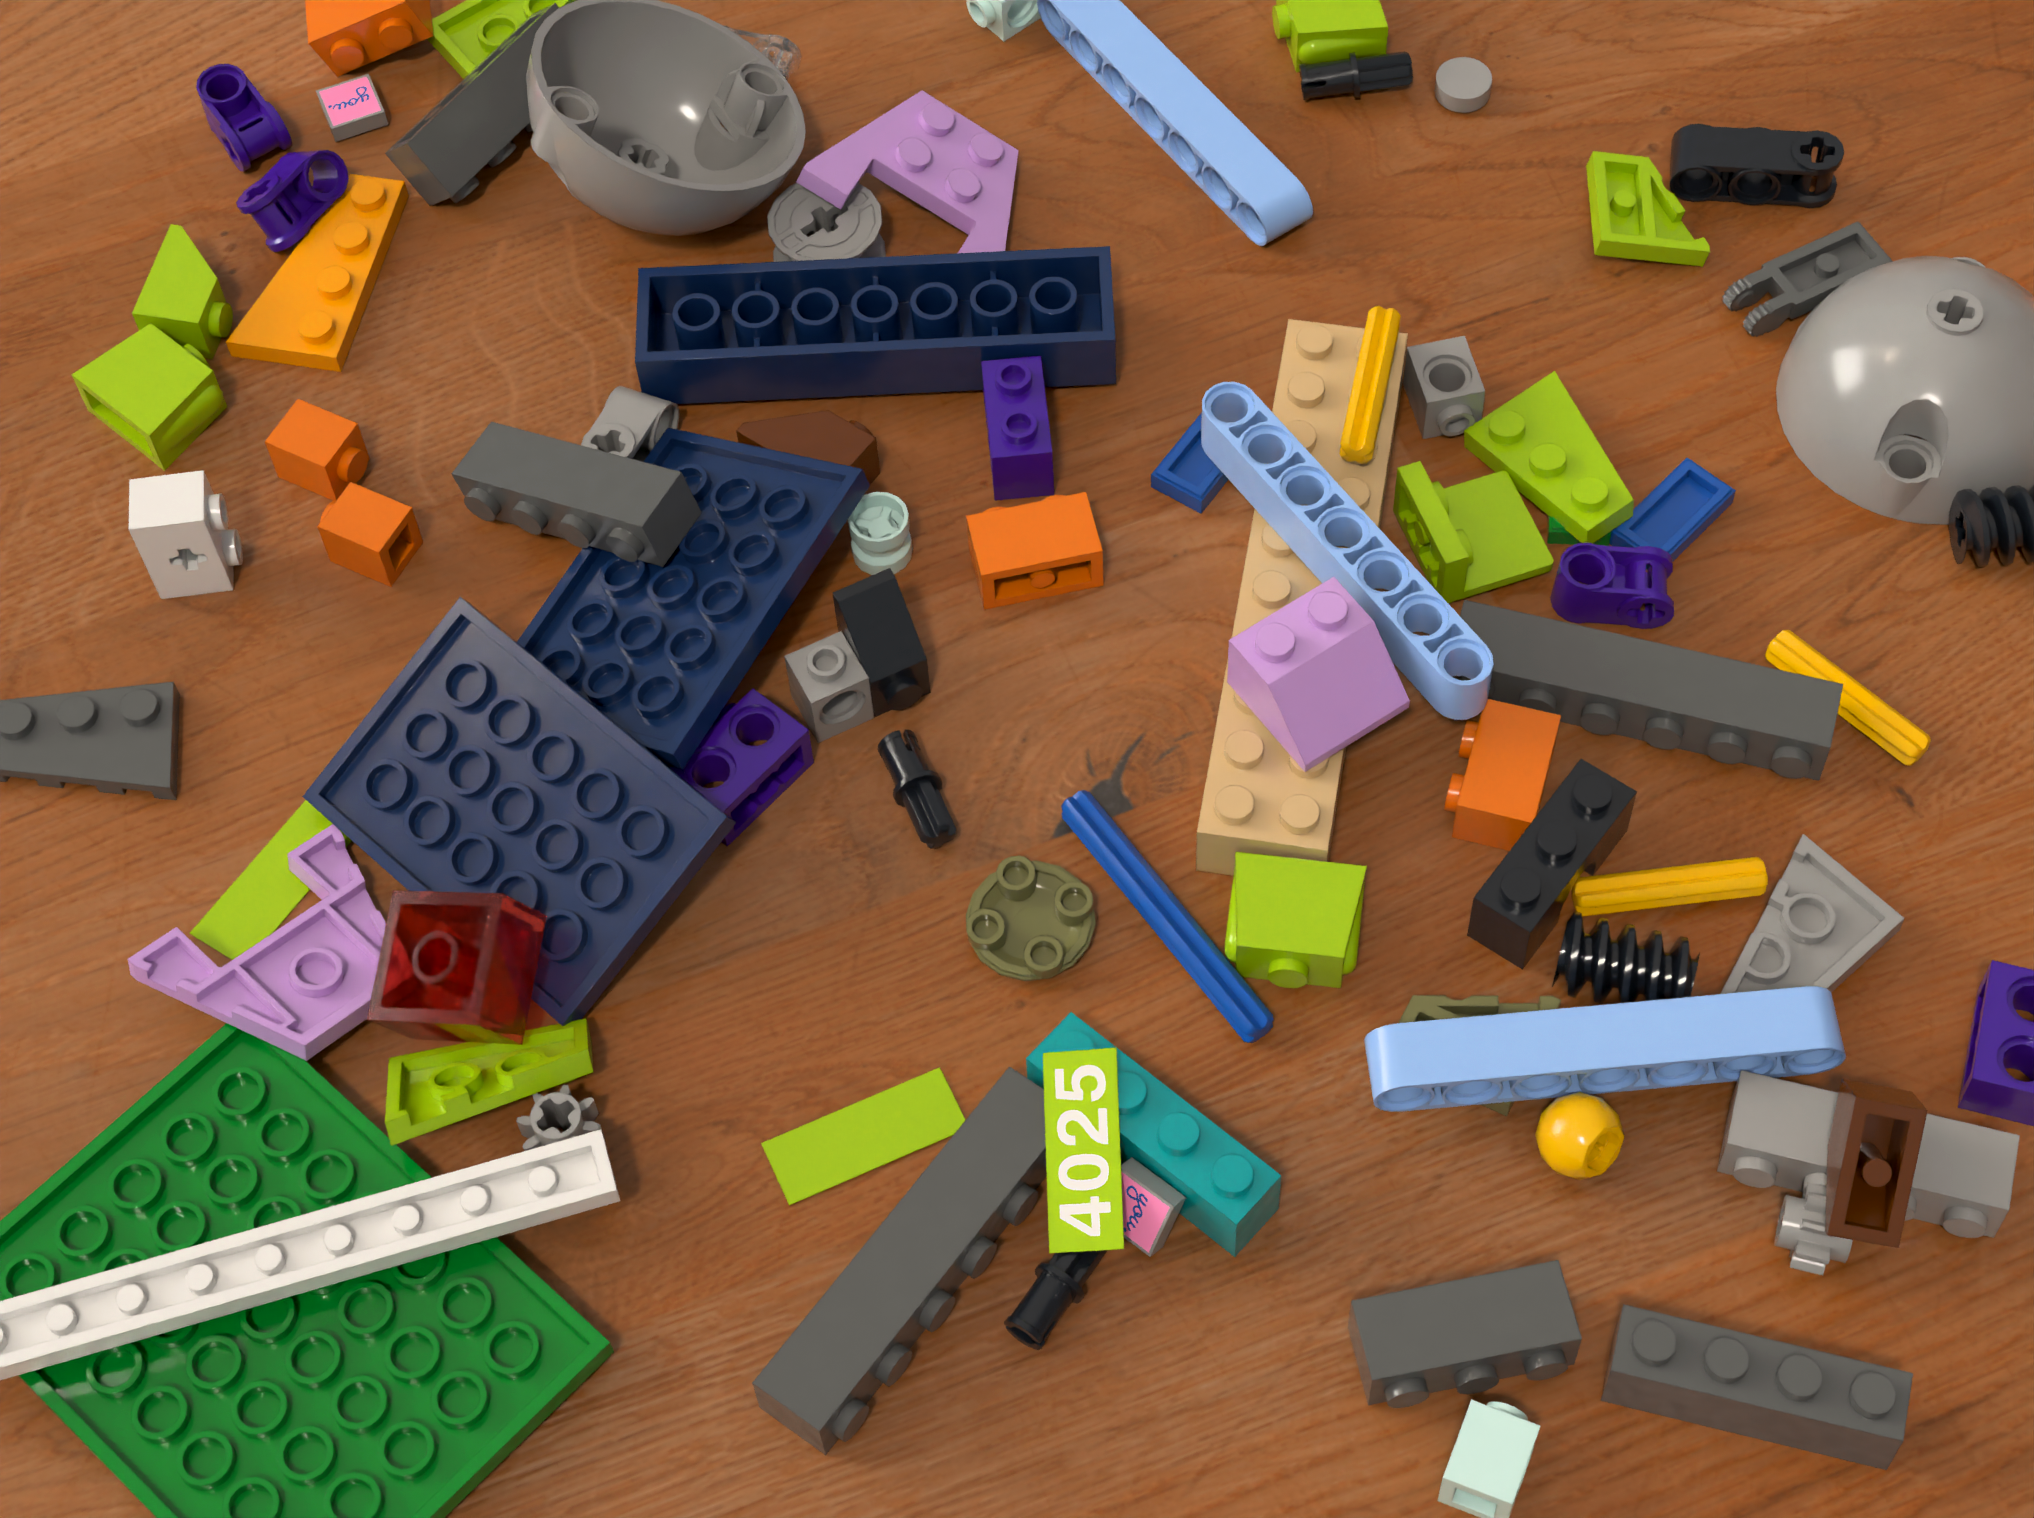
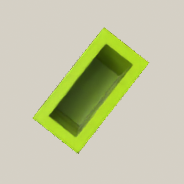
(1330, 29)
(152, 393)
(1294, 919)

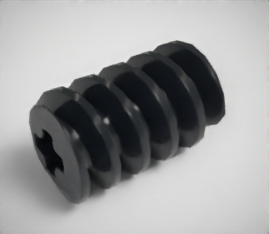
(1992, 522)
(1624, 963)

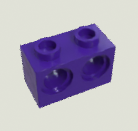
(1018, 428)
(750, 773)
(1999, 1042)

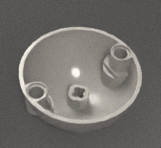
(633, 109)
(1923, 354)

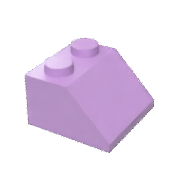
(1316, 674)

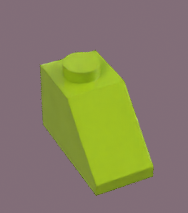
(184, 296)

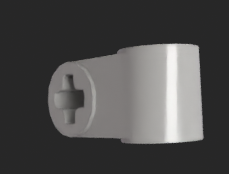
(631, 423)

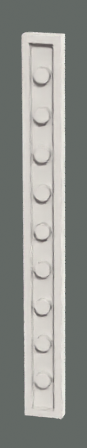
(304, 1253)

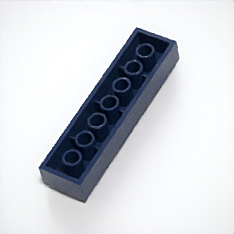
(872, 324)

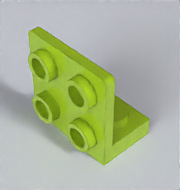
(1468, 533)

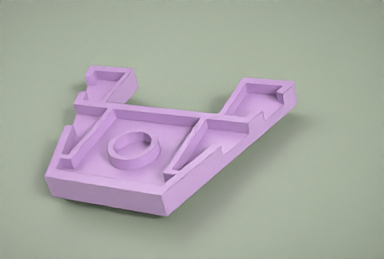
(931, 159)
(299, 982)

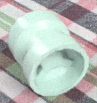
(880, 533)

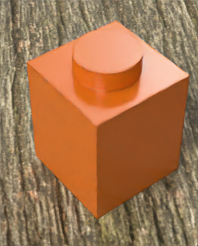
(317, 450)
(370, 533)

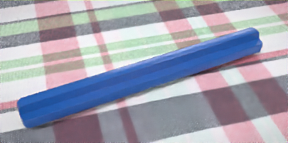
(1167, 917)

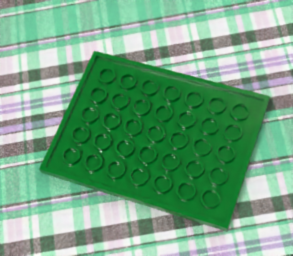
(315, 1404)

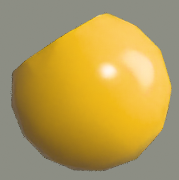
(1579, 1135)

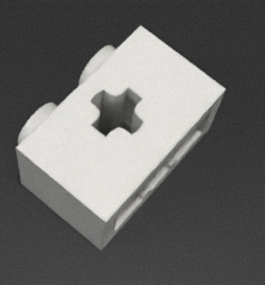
(183, 534)

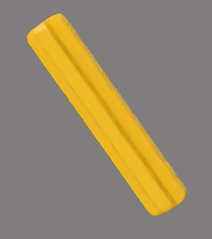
(1370, 385)
(1857, 703)
(1669, 886)

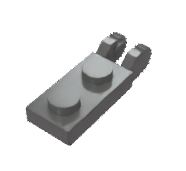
(1803, 277)

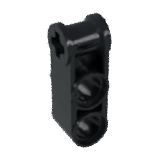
(1754, 165)

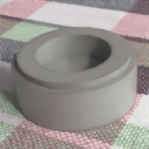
(1463, 84)

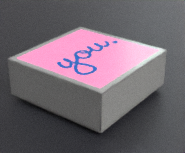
(352, 107)
(1148, 1207)

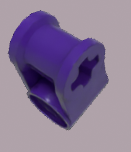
(240, 115)
(286, 201)
(1615, 585)

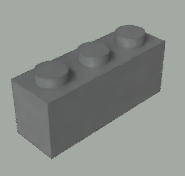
(1464, 1334)

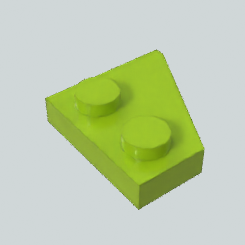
(1637, 214)

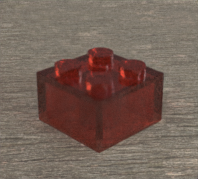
(457, 967)

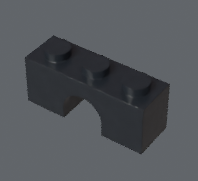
(1532, 882)

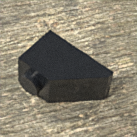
(883, 640)

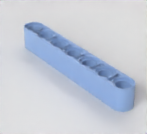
(1180, 115)
(1242, 436)
(1603, 1048)

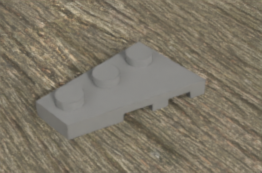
(1814, 927)

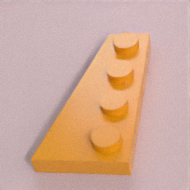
(326, 282)

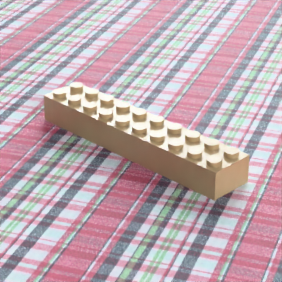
(1253, 787)

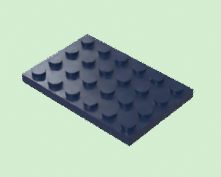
(677, 639)
(517, 785)

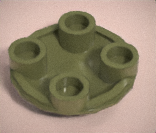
(1030, 919)

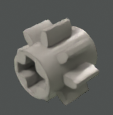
(557, 1111)
(1803, 1232)

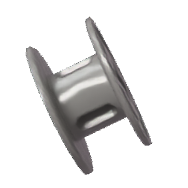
(814, 229)

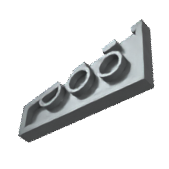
(95, 738)

